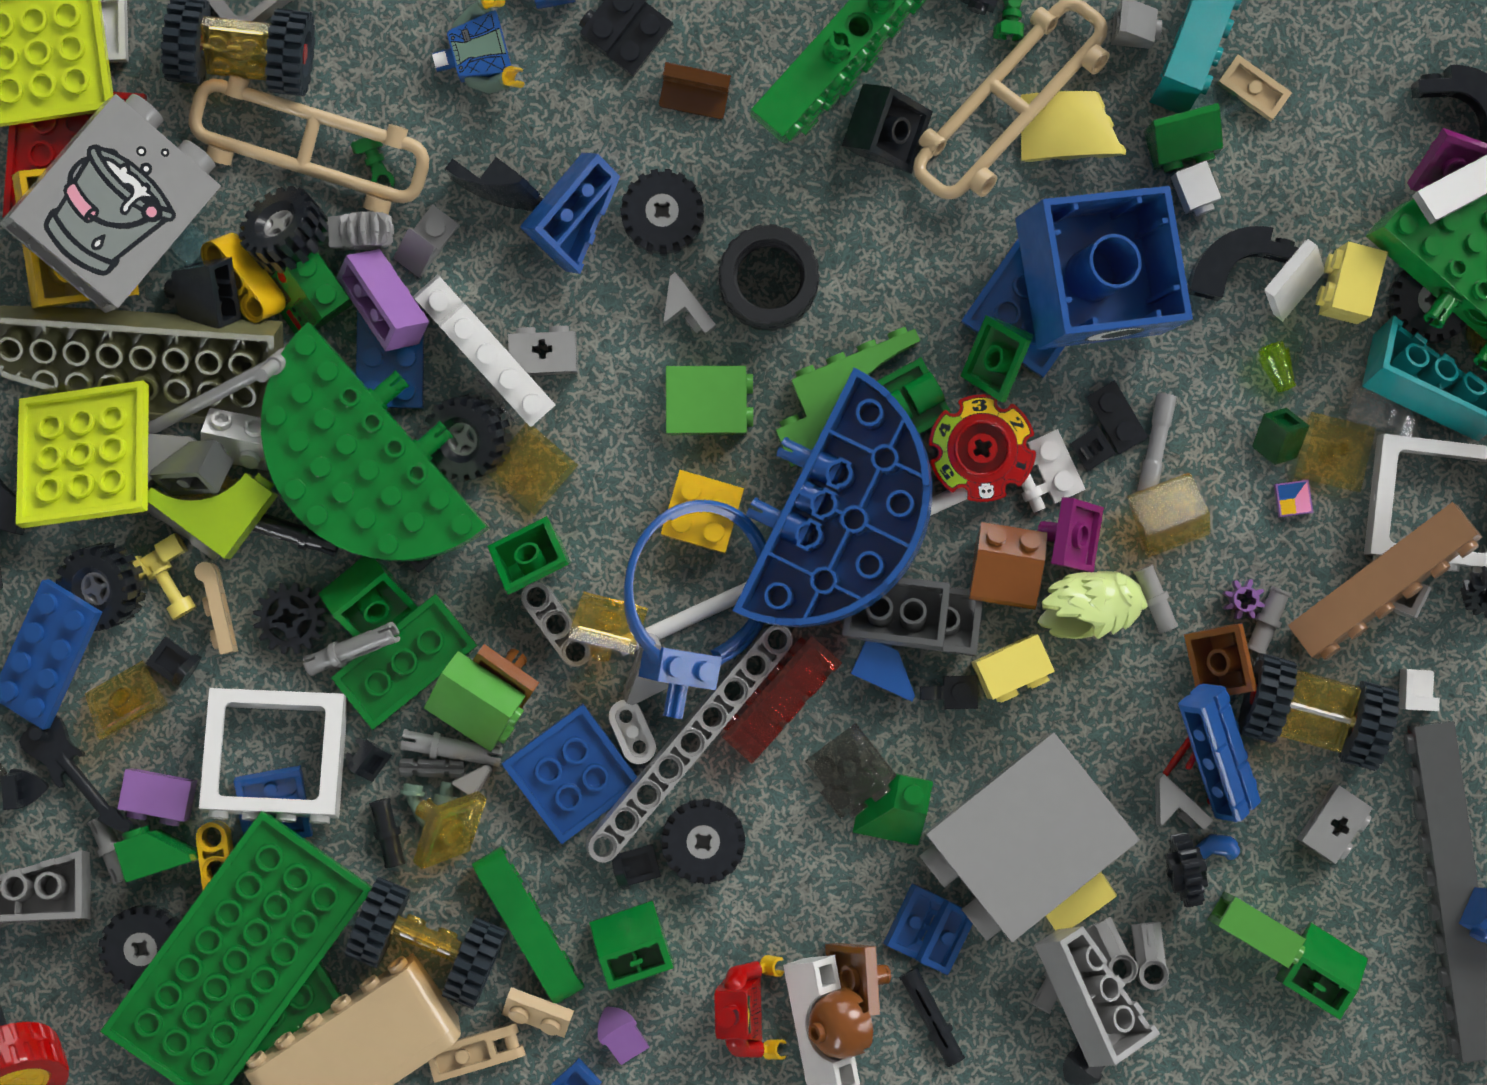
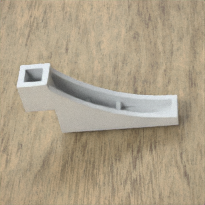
(484, 350)

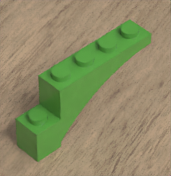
(821, 388)

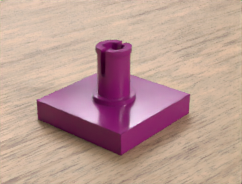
(1446, 155)
(1075, 534)

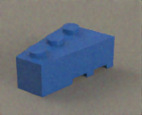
(571, 211)

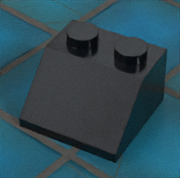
(886, 127)

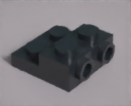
(625, 31)

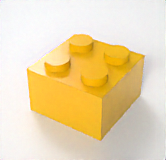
(702, 528)

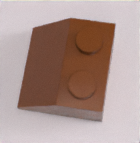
(1008, 565)
(1221, 658)

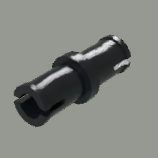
(387, 833)

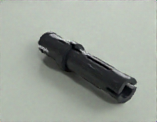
(295, 534)
(951, 1051)

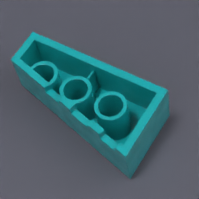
(1194, 52)
(1425, 382)

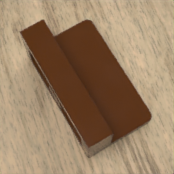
(694, 90)

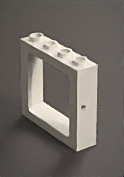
(1383, 488)
(285, 810)

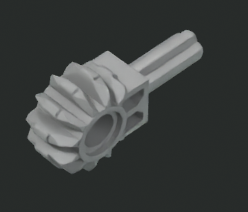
(359, 231)

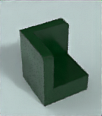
(1280, 436)

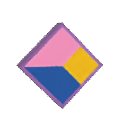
(1293, 498)

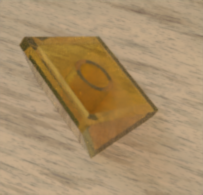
(1170, 514)
(124, 701)

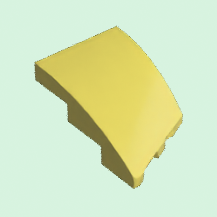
(1069, 129)

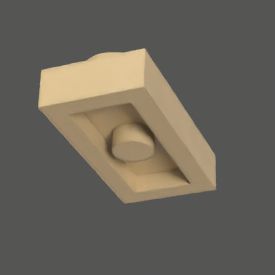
(1254, 88)
(537, 1012)

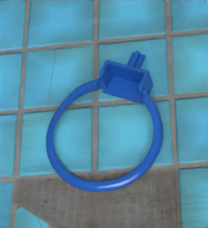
(679, 666)

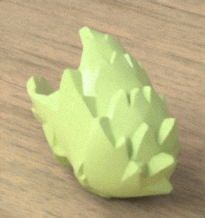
(1092, 604)

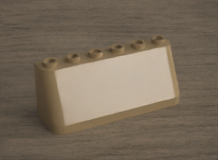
(365, 1037)

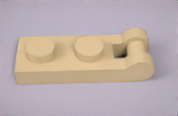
(217, 607)
(476, 1053)

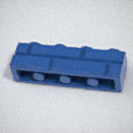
(1219, 752)

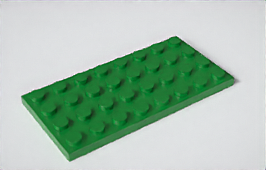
(237, 957)

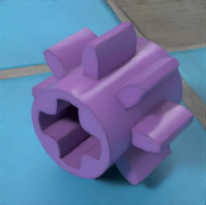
(1236, 604)

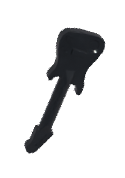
(57, 754)

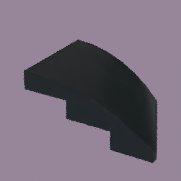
(497, 184)

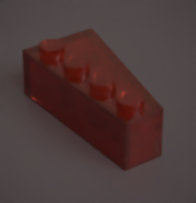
(781, 699)

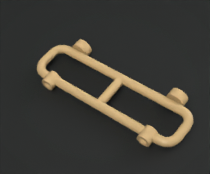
(222, 148)
(979, 177)

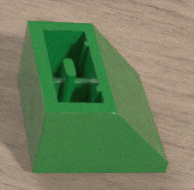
(631, 945)
(1326, 972)

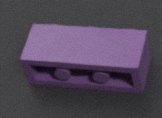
(382, 299)

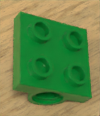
(917, 393)

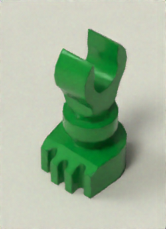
(1010, 24)
(374, 159)

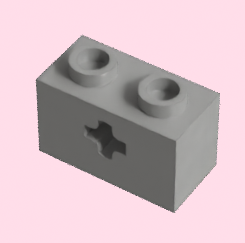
(558, 362)
(1336, 805)

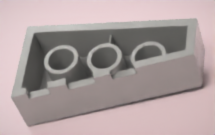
(48, 893)
(1093, 998)

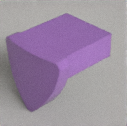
(620, 1034)

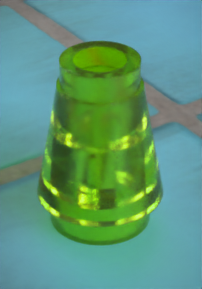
(1278, 366)

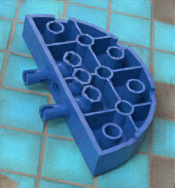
(849, 517)

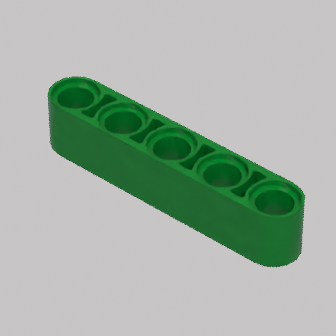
(527, 926)

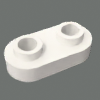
(632, 731)

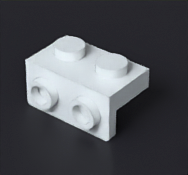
(238, 435)

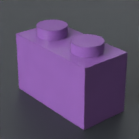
(156, 795)

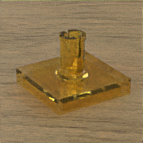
(1335, 452)
(533, 469)
(604, 624)
(447, 828)

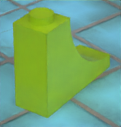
(223, 519)

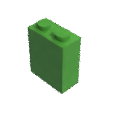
(708, 400)
(475, 702)
(1257, 930)

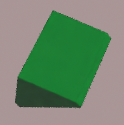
(996, 357)

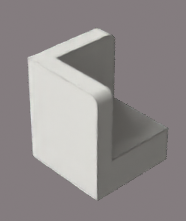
(1417, 690)

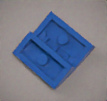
(280, 784)
(943, 936)

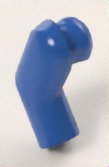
(1219, 845)

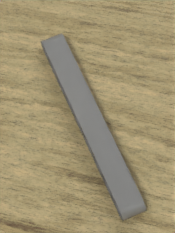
(672, 749)

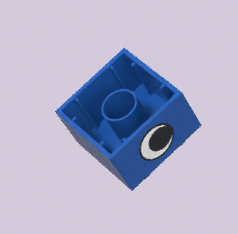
(1103, 267)

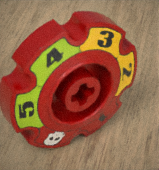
(984, 420)

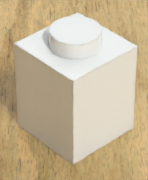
(1196, 189)

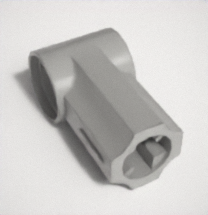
(1111, 945)
(1149, 951)

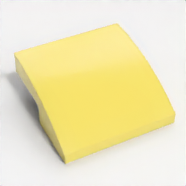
(1082, 903)

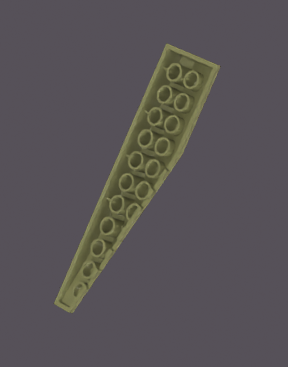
(173, 355)

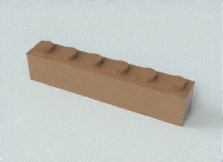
(1386, 581)

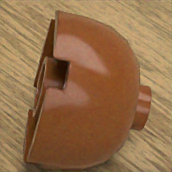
(840, 1025)

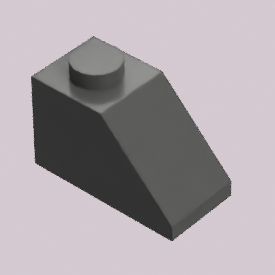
(193, 469)

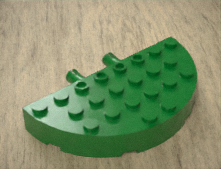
(831, 65)
(1444, 259)
(352, 465)

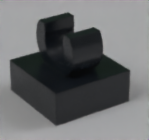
(1092, 448)
(368, 759)

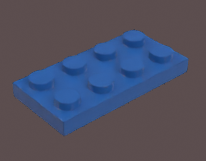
(46, 653)

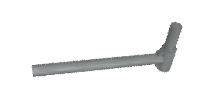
(260, 372)

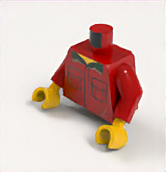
(740, 1011)

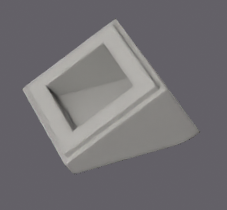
(474, 780)

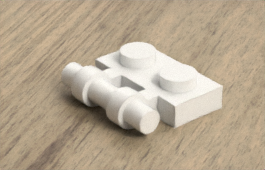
(1056, 470)

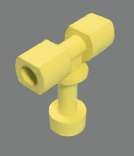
(157, 565)

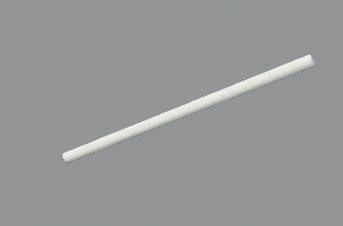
(729, 598)

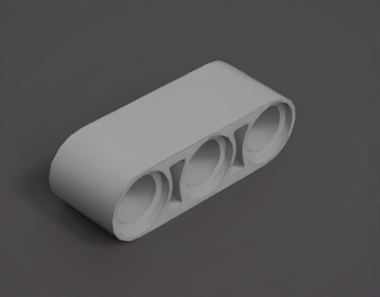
(542, 615)

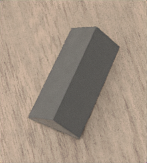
(921, 617)

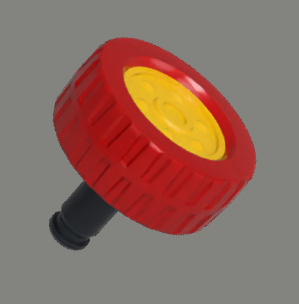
(31, 1054)

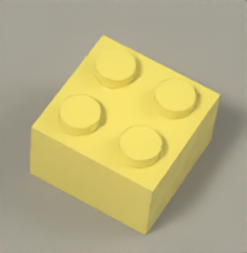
(1351, 282)
(1013, 667)

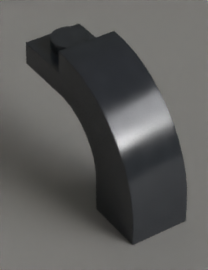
(1460, 83)
(1213, 266)

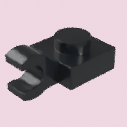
(956, 692)

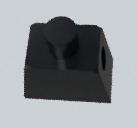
(206, 292)

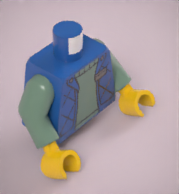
(479, 50)

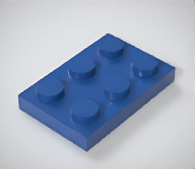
(376, 364)

